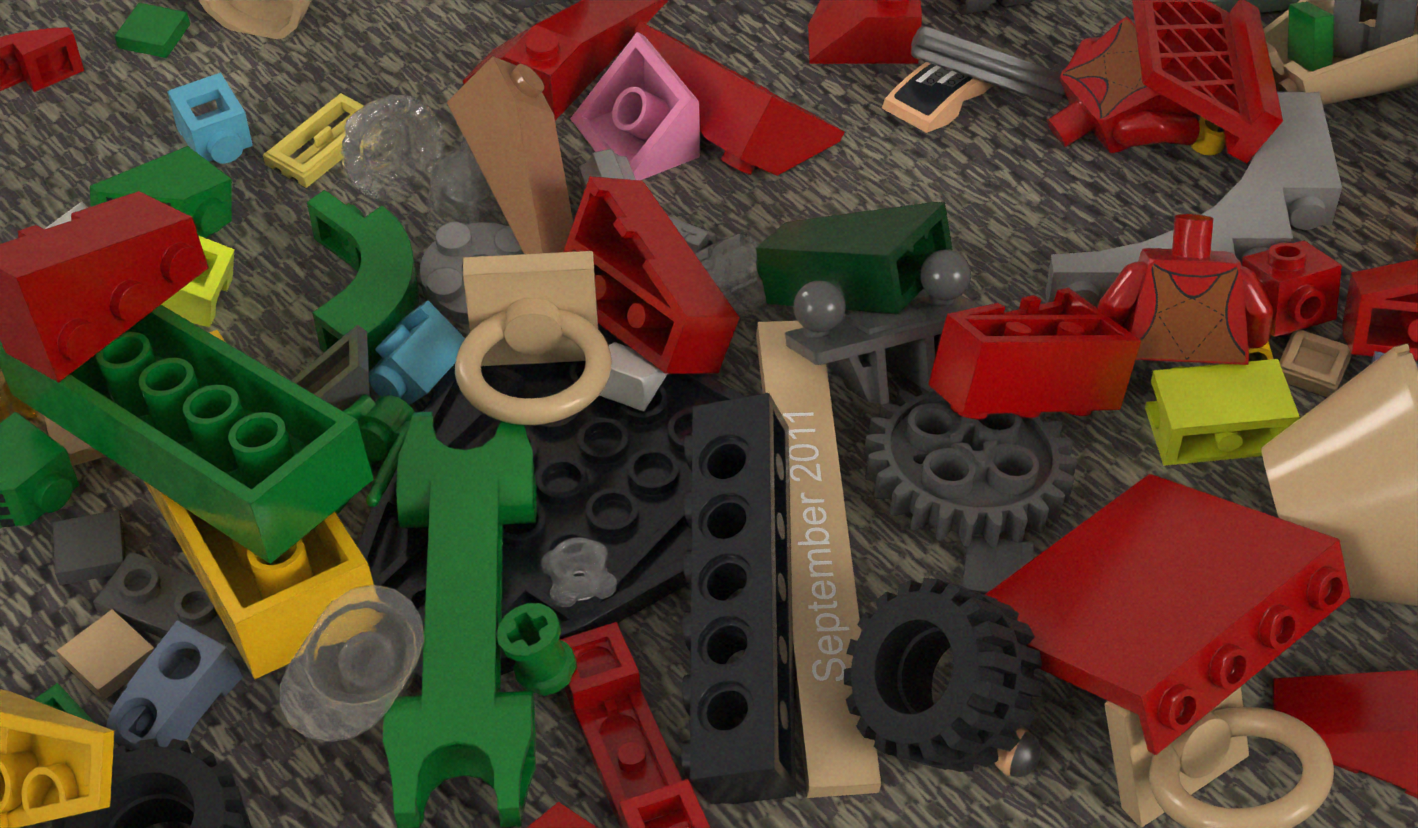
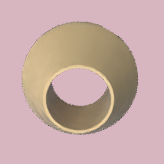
(1355, 476)

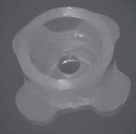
(574, 557)

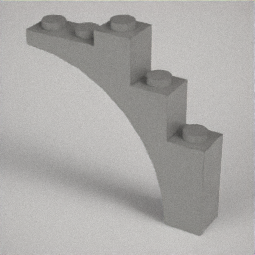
(1285, 185)

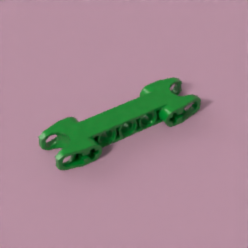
(462, 716)

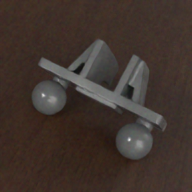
(867, 341)

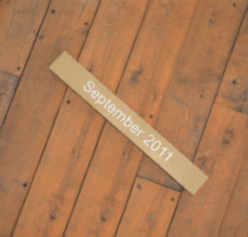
(823, 582)

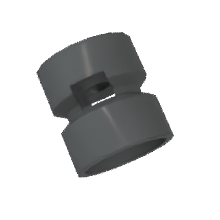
(1393, 23)

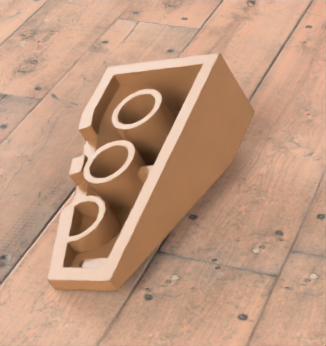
(517, 151)

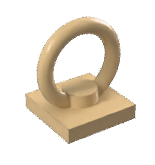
(532, 314)
(1206, 750)

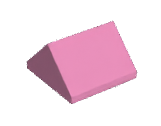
(642, 112)

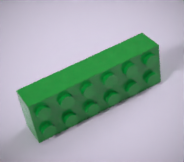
(207, 430)

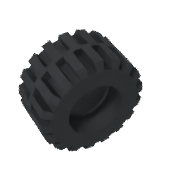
(987, 686)
(166, 786)

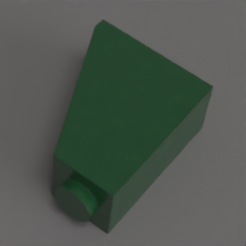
(865, 254)

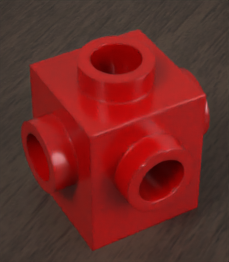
(1298, 283)

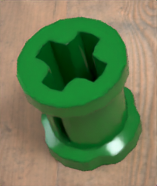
(532, 639)

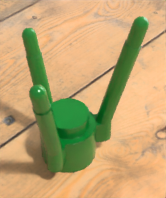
(383, 432)

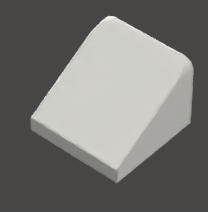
(631, 378)

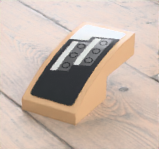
(932, 96)

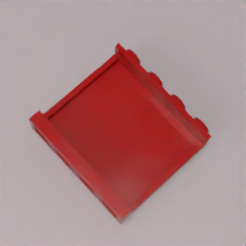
(1173, 600)

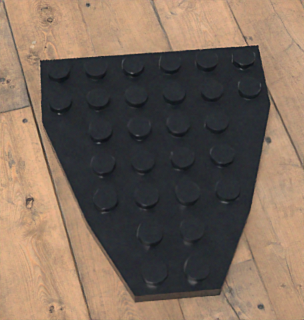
(597, 477)

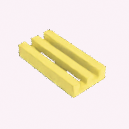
(323, 153)

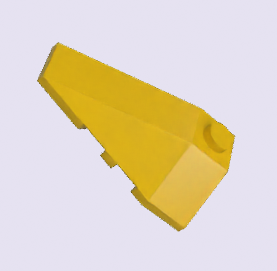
(50, 763)

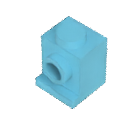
(216, 134)
(415, 354)

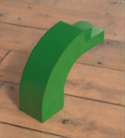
(386, 274)

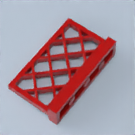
(1211, 66)

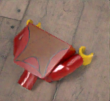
(1113, 103)
(1191, 301)

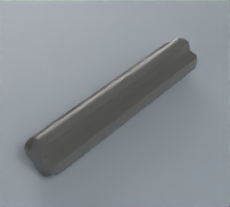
(987, 65)

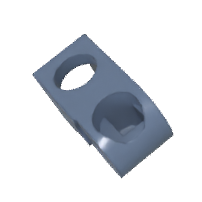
(173, 688)

